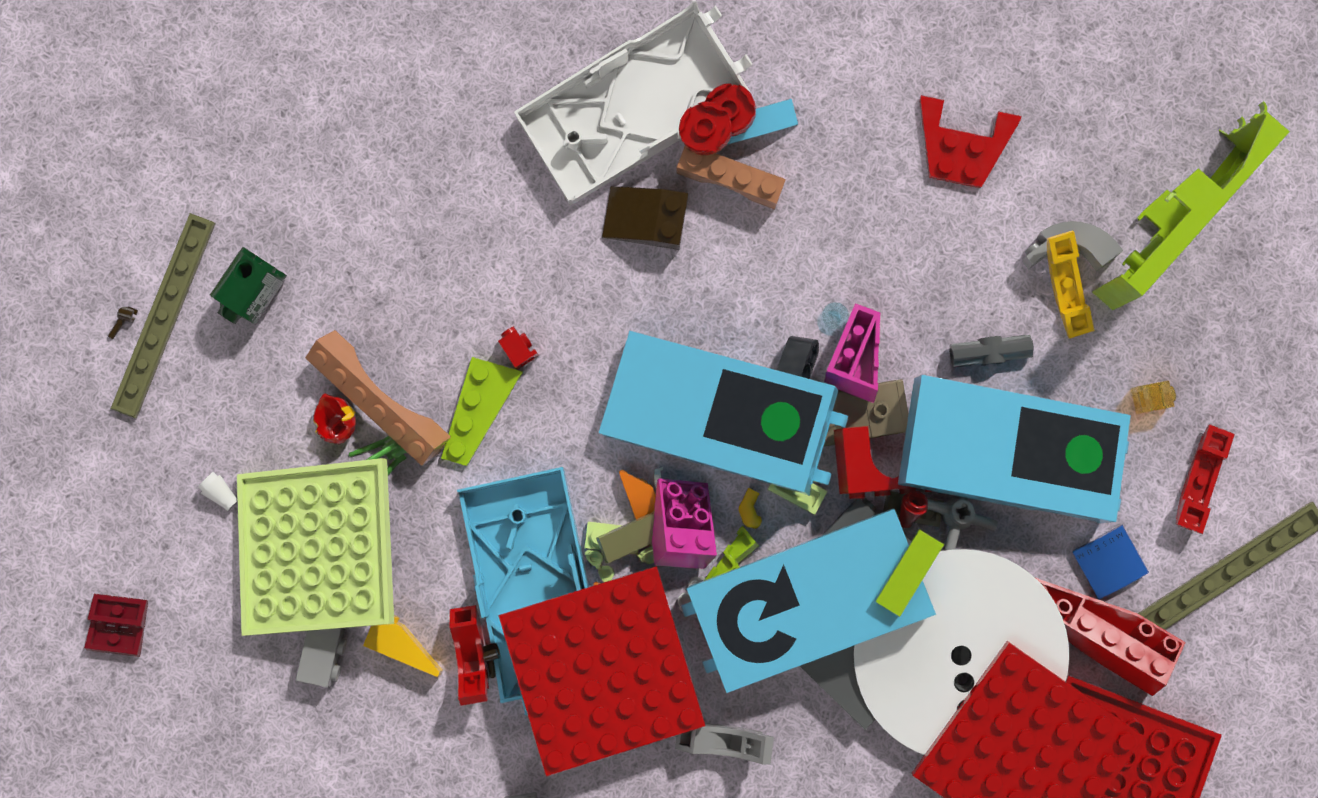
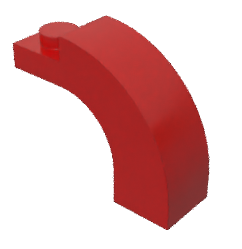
(469, 644)

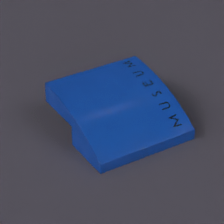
(1110, 562)

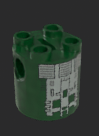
(247, 287)

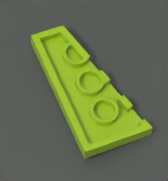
(479, 403)

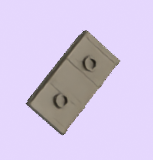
(883, 417)

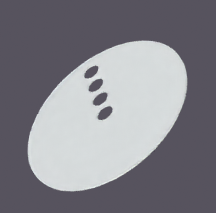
(977, 605)

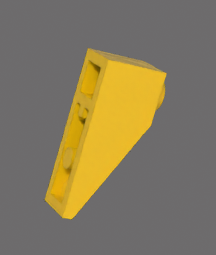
(400, 644)

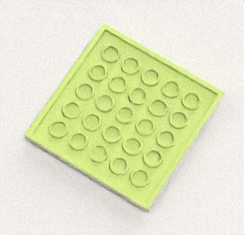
(315, 548)

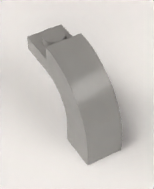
(1092, 243)
(727, 741)

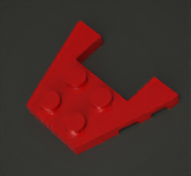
(961, 155)

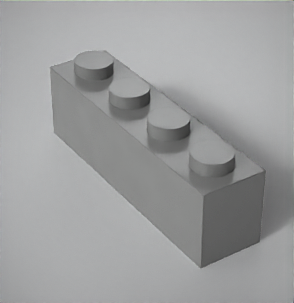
(321, 656)

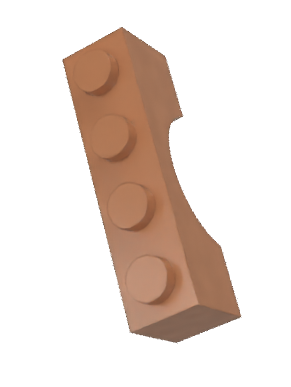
(719, 170)

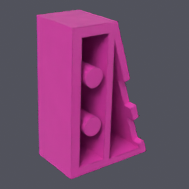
(856, 355)

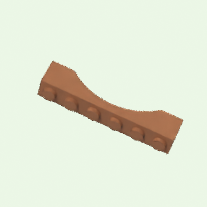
(413, 432)

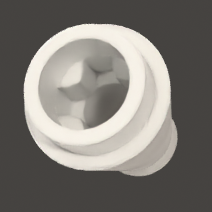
(218, 491)

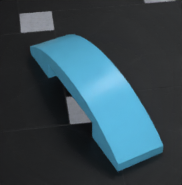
(769, 119)

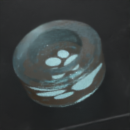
(835, 315)

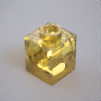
(1153, 397)

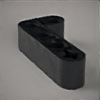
(799, 356)

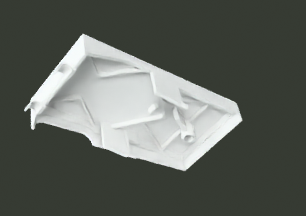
(628, 102)

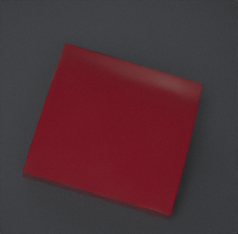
(117, 612)

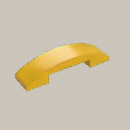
(1067, 284)

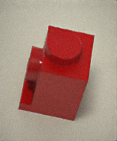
(517, 347)

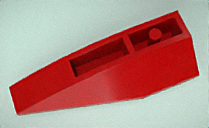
(1118, 638)

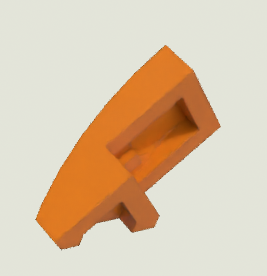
(640, 494)

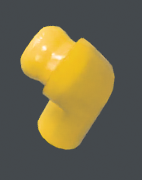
(747, 511)

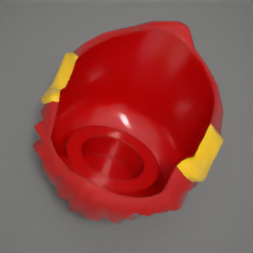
(334, 419)

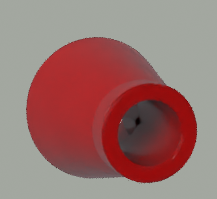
(912, 508)

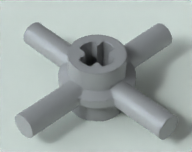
(955, 523)

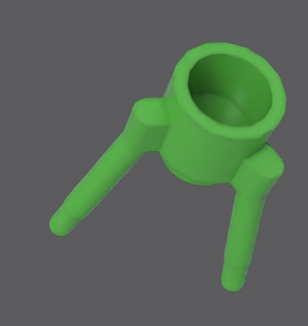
(389, 448)

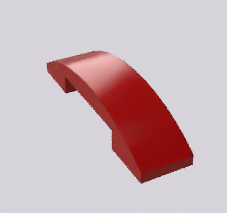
(1202, 477)

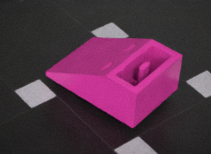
(683, 525)

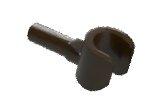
(123, 314)
(491, 653)

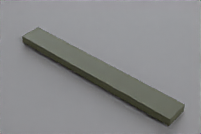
(163, 315)
(1233, 567)

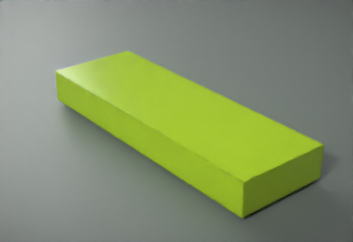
(909, 573)

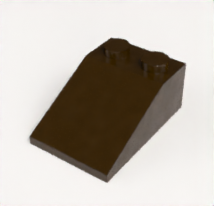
(645, 216)

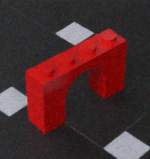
(856, 469)

